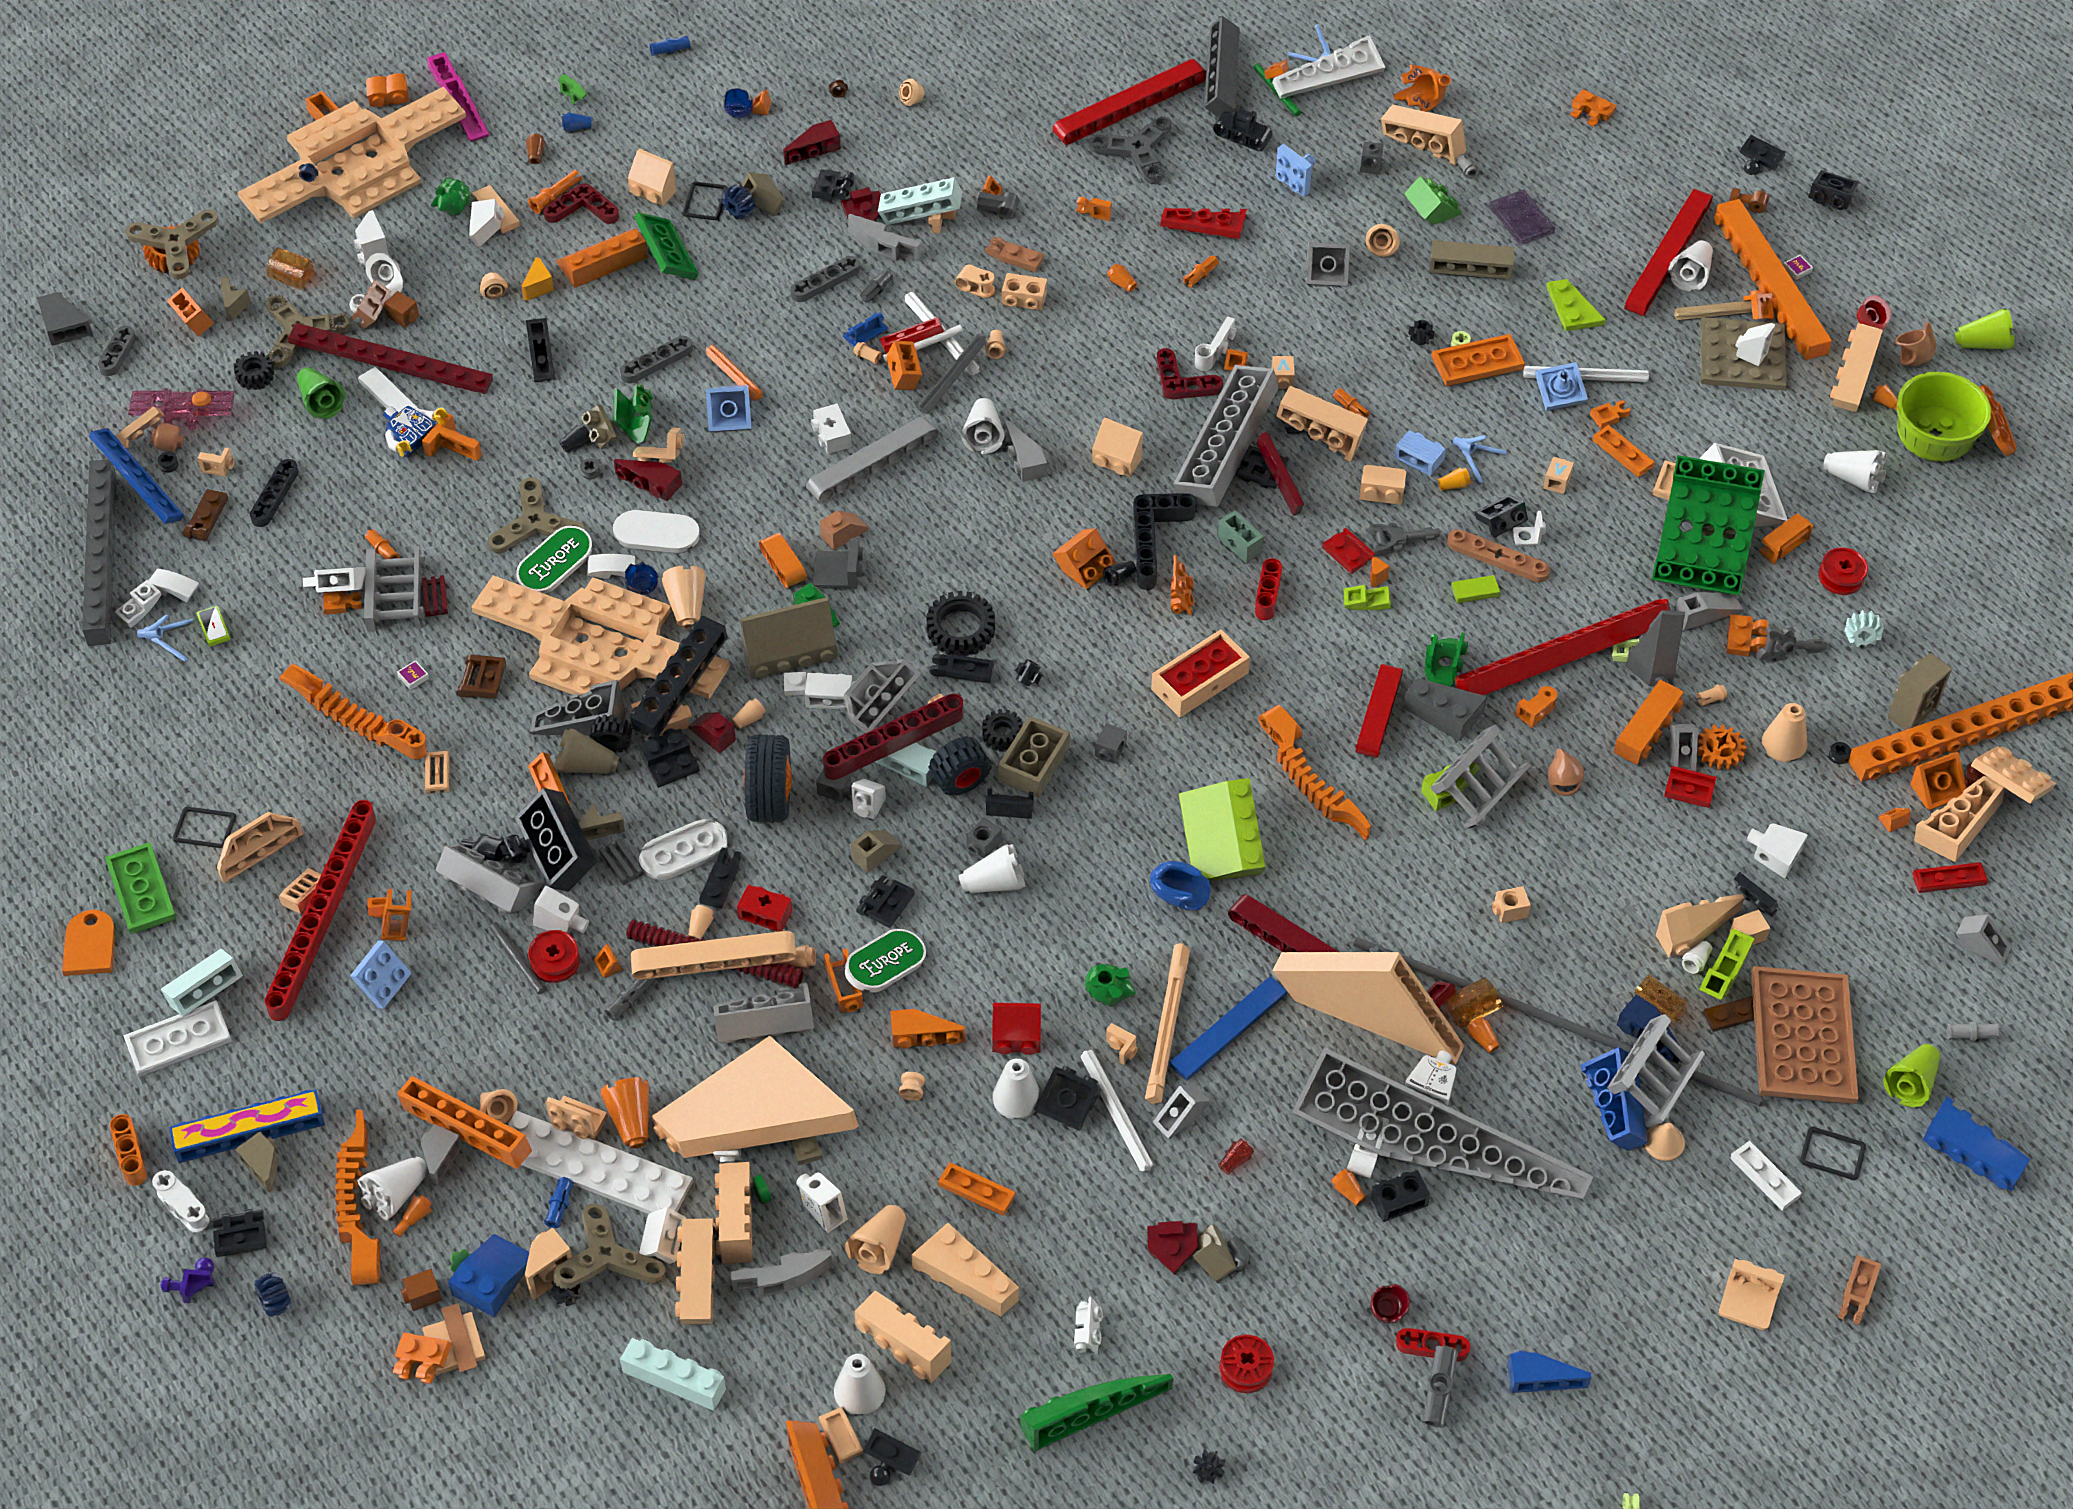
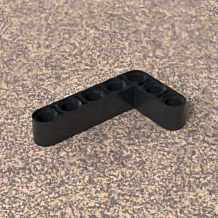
(1146, 511)

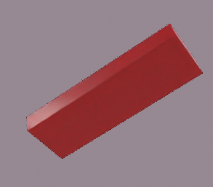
(914, 333)
(1950, 877)

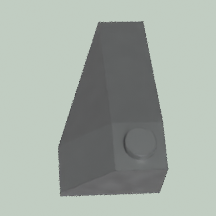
(1658, 649)
(580, 710)

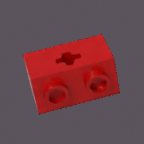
(764, 908)

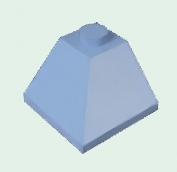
(728, 408)

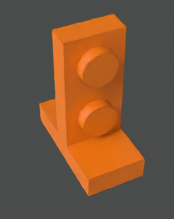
(446, 436)

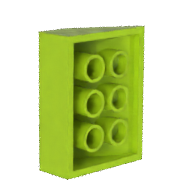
(1222, 830)

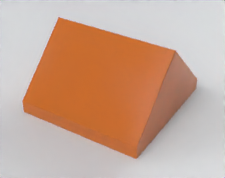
(1939, 780)

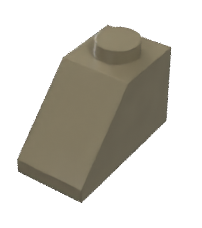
(260, 1159)

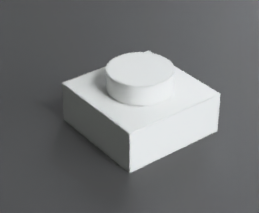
(795, 683)

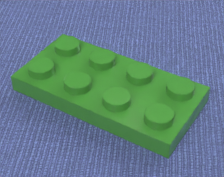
(140, 888)

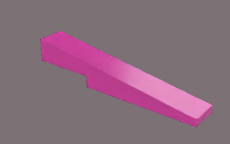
(446, 77)

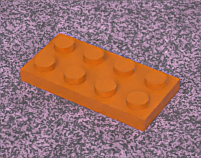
(1478, 360)

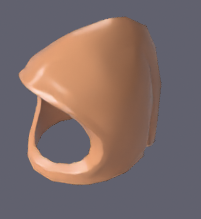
(1917, 346)
(1565, 771)

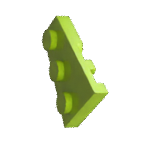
(1572, 307)

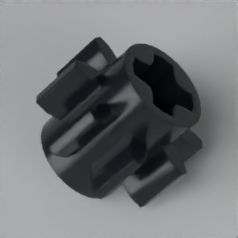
(1421, 332)
(1028, 672)
(514, 849)
(567, 1295)
(1206, 1473)

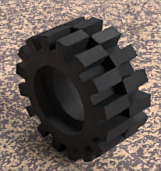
(250, 362)
(1000, 720)
(611, 732)

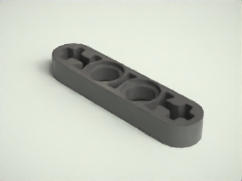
(823, 277)
(658, 361)

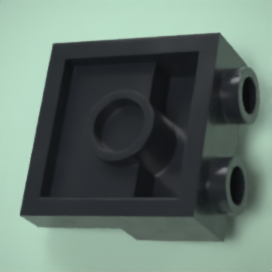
(1833, 190)
(668, 757)
(1068, 1097)

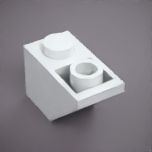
(867, 798)

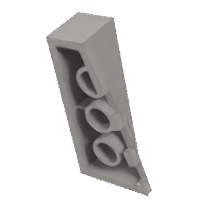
(486, 878)
(764, 1015)

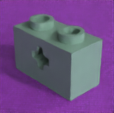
(1240, 536)

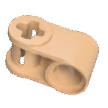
(974, 279)

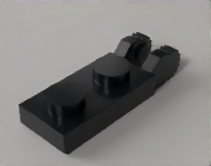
(962, 667)
(720, 880)

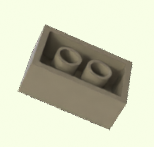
(1919, 692)
(1034, 756)

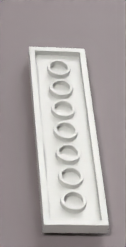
(601, 1167)

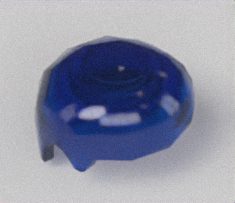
(737, 103)
(641, 578)

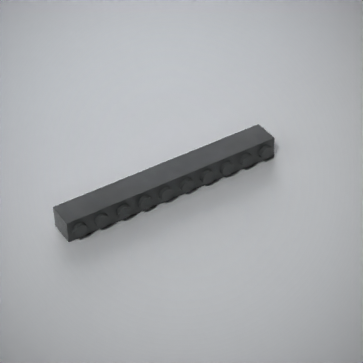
(99, 553)

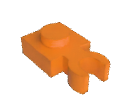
(1276, 69)
(1096, 207)
(1609, 415)
(339, 601)

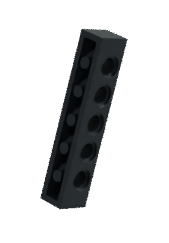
(652, 723)

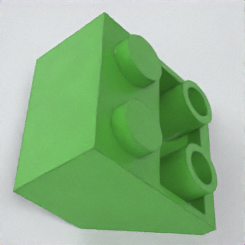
(1432, 200)

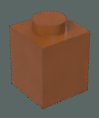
(401, 309)
(421, 1290)

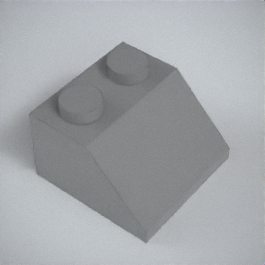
(1328, 263)

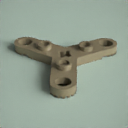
(185, 234)
(287, 316)
(522, 527)
(620, 1260)

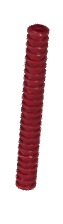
(660, 937)

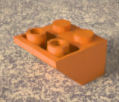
(1084, 557)

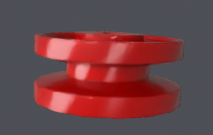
(1843, 571)
(554, 956)
(1246, 1363)

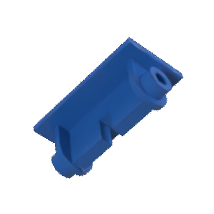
(866, 331)

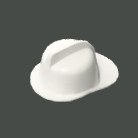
(384, 271)

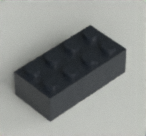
(556, 839)

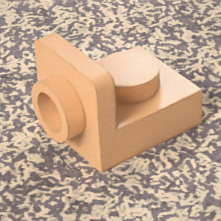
(216, 464)
(1121, 1039)

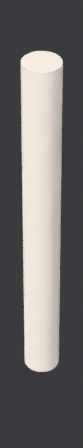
(936, 338)

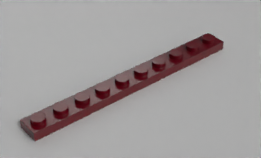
(390, 358)

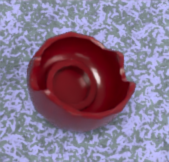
(1390, 1303)

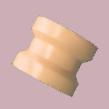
(911, 1086)

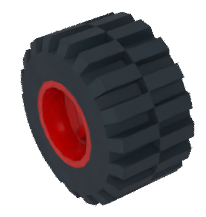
(960, 766)

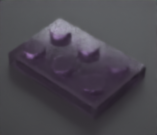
(1522, 217)

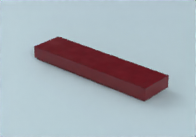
(1280, 473)

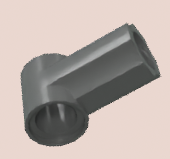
(1003, 205)

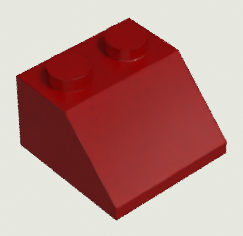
(1016, 1028)

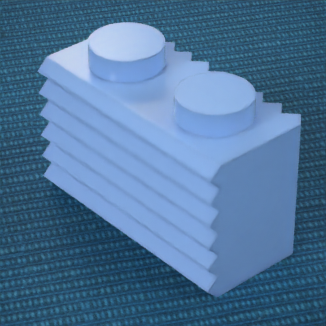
(1420, 452)

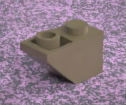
(764, 192)
(873, 849)

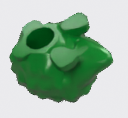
(451, 196)
(1108, 984)

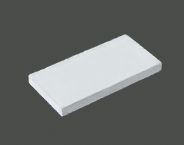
(177, 1038)

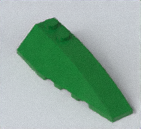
(1087, 1407)

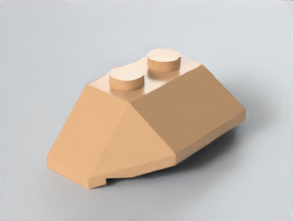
(256, 842)

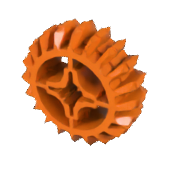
(157, 257)

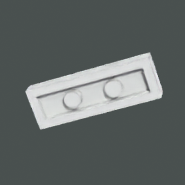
(1765, 1175)

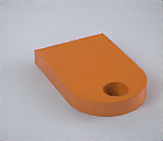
(89, 947)

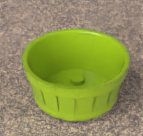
(1944, 404)

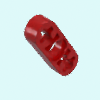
(1441, 1338)

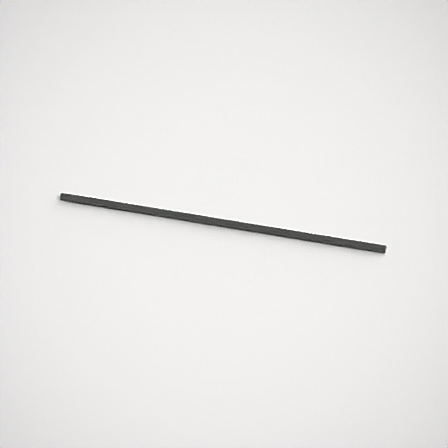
(1565, 1024)

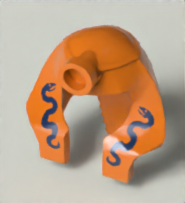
(1427, 87)

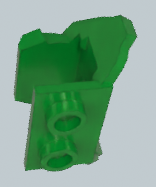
(625, 409)
(1445, 648)

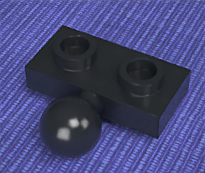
(1760, 153)
(891, 1454)

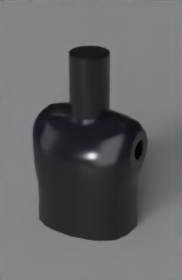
(486, 846)

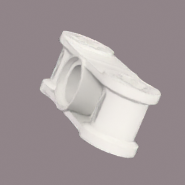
(181, 1201)

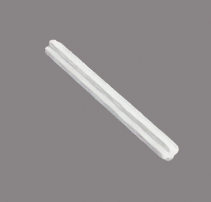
(950, 343)
(1599, 374)
(1117, 1111)

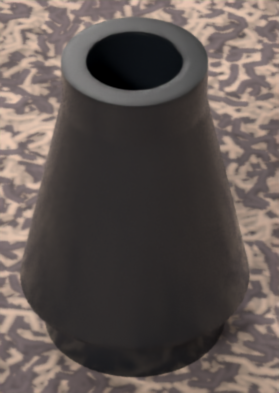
(576, 437)
(1119, 572)

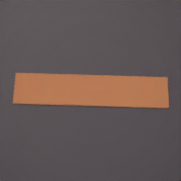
(459, 1337)

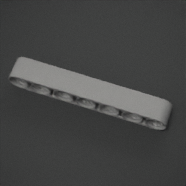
(872, 459)

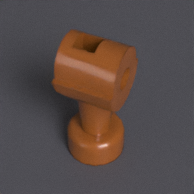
(1756, 202)

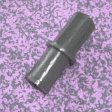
(876, 285)

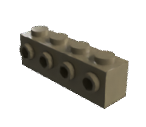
(1475, 259)

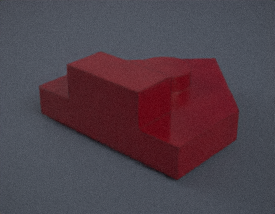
(862, 204)
(1173, 1243)

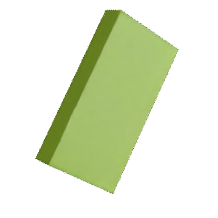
(1475, 589)

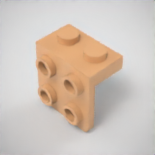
(675, 442)
(1382, 484)
(576, 1117)
(1750, 1294)

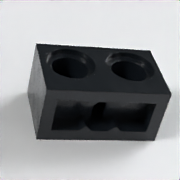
(1403, 1200)

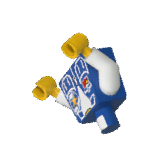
(409, 427)

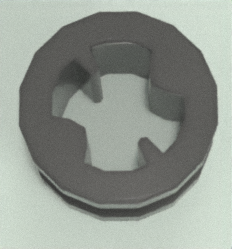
(590, 474)

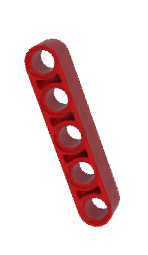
(1379, 710)

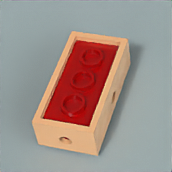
(1200, 673)

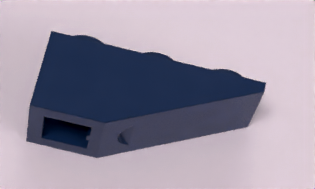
(1636, 1017)

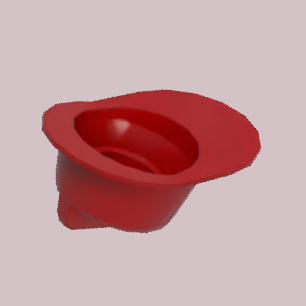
(1874, 312)

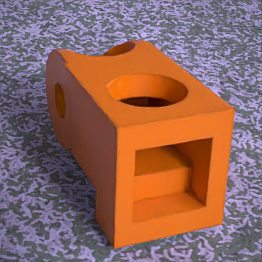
(1537, 707)

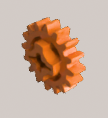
(1721, 747)

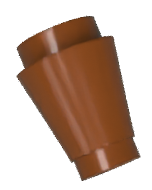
(535, 146)

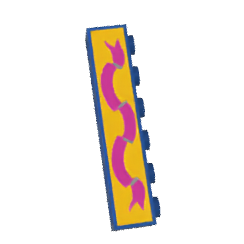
(236, 1126)

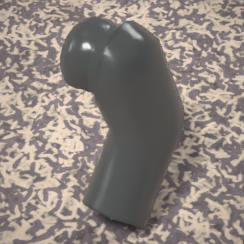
(1241, 1255)

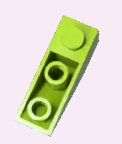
(1443, 798)

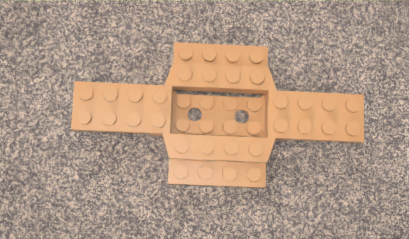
(364, 179)
(578, 665)

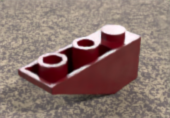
(815, 141)
(654, 477)

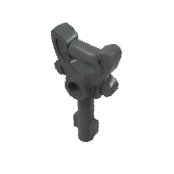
(1398, 537)
(1787, 644)

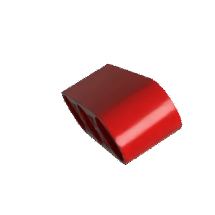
(1268, 589)

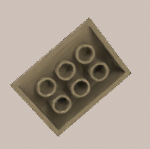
(788, 638)

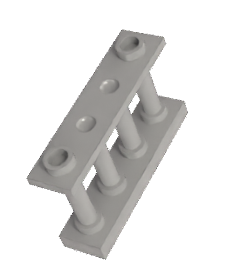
(373, 581)
(1460, 768)
(1635, 1064)

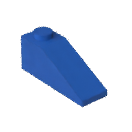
(1541, 1373)

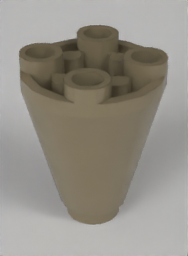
(584, 755)

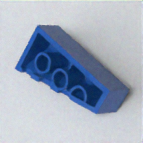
(1620, 1112)
(1975, 1146)

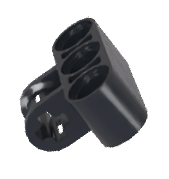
(1243, 129)

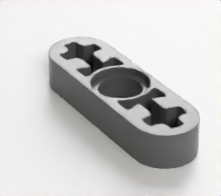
(117, 343)

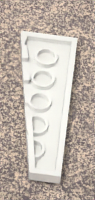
(1343, 65)

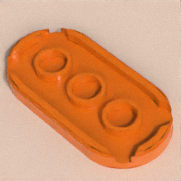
(1998, 424)

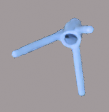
(1324, 44)
(1468, 447)
(155, 634)

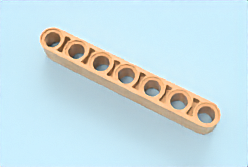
(713, 955)

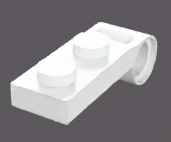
(1208, 354)
(1363, 1160)

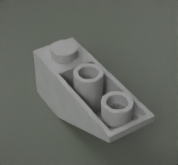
(1027, 454)
(1706, 607)

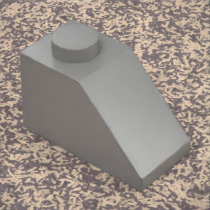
(1683, 746)
(1983, 938)
(1181, 1110)
(440, 1150)

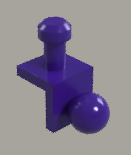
(192, 1280)

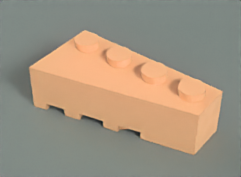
(1426, 131)
(1856, 368)
(1323, 421)
(1959, 822)
(734, 1213)
(966, 1270)
(696, 1271)
(904, 1336)

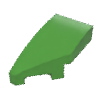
(571, 88)

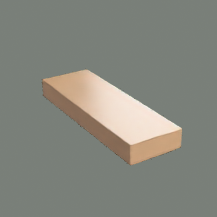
(509, 221)

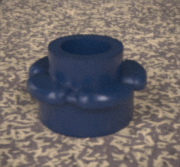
(308, 172)

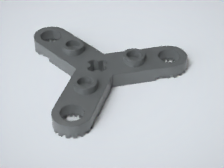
(1126, 146)

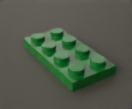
(666, 246)

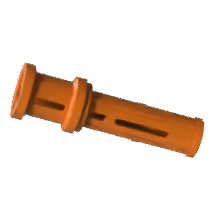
(548, 195)

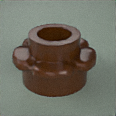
(838, 92)

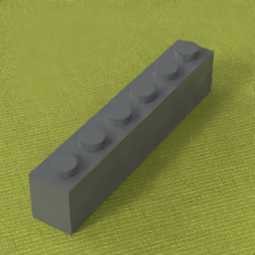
(1222, 67)

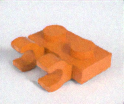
(1596, 106)
(1740, 633)
(421, 1350)

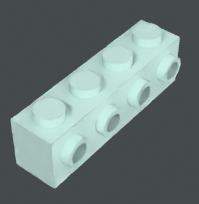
(920, 201)
(673, 1374)

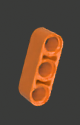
(782, 560)
(125, 1140)

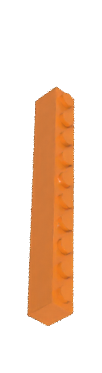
(1772, 277)

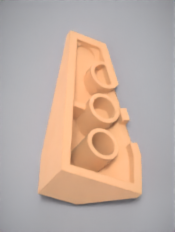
(1688, 925)

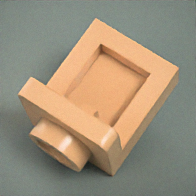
(936, 220)

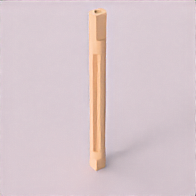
(1167, 1025)

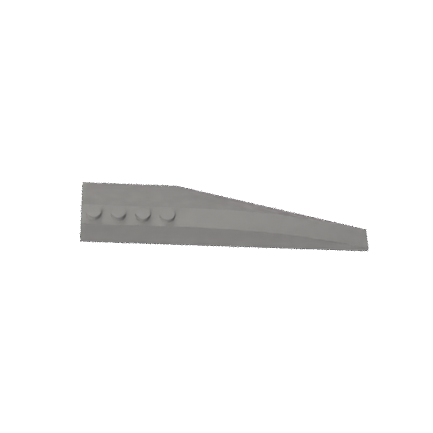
(1425, 1129)

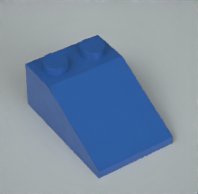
(489, 1274)

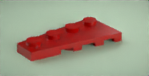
(1203, 221)

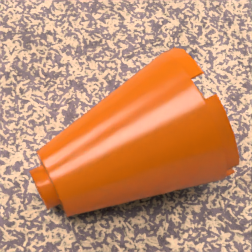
(629, 1109)

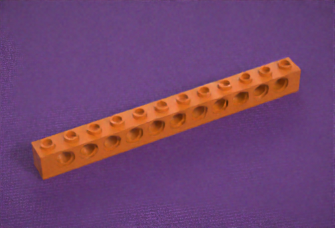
(1962, 728)

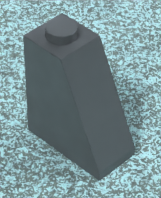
(62, 319)

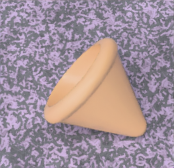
(1385, 237)
(499, 1104)
(1664, 1142)

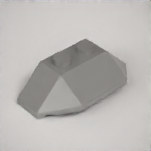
(878, 692)

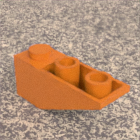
(916, 1028)

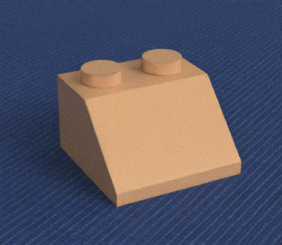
(652, 178)
(1117, 447)
(545, 1255)

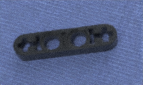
(271, 492)

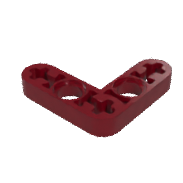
(581, 196)
(1176, 382)

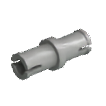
(1972, 1031)

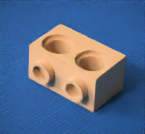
(1024, 291)

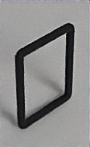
(716, 217)
(206, 811)
(1827, 1169)

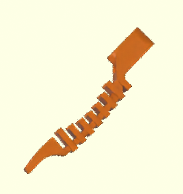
(1284, 732)
(410, 741)
(365, 1251)

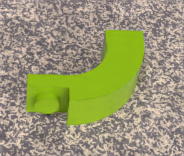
(1728, 965)

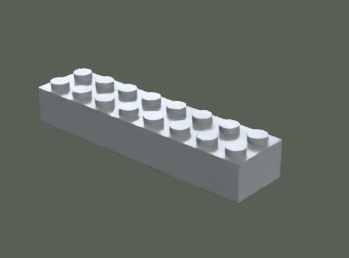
(1227, 434)

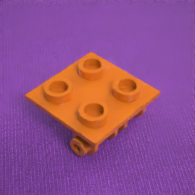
(1181, 589)

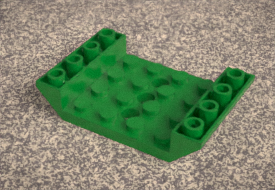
(1715, 497)

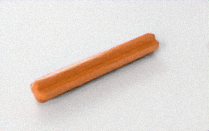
(733, 371)

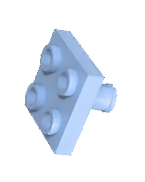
(1294, 169)
(1561, 386)
(380, 974)

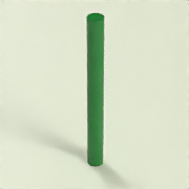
(1286, 100)

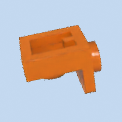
(1761, 304)

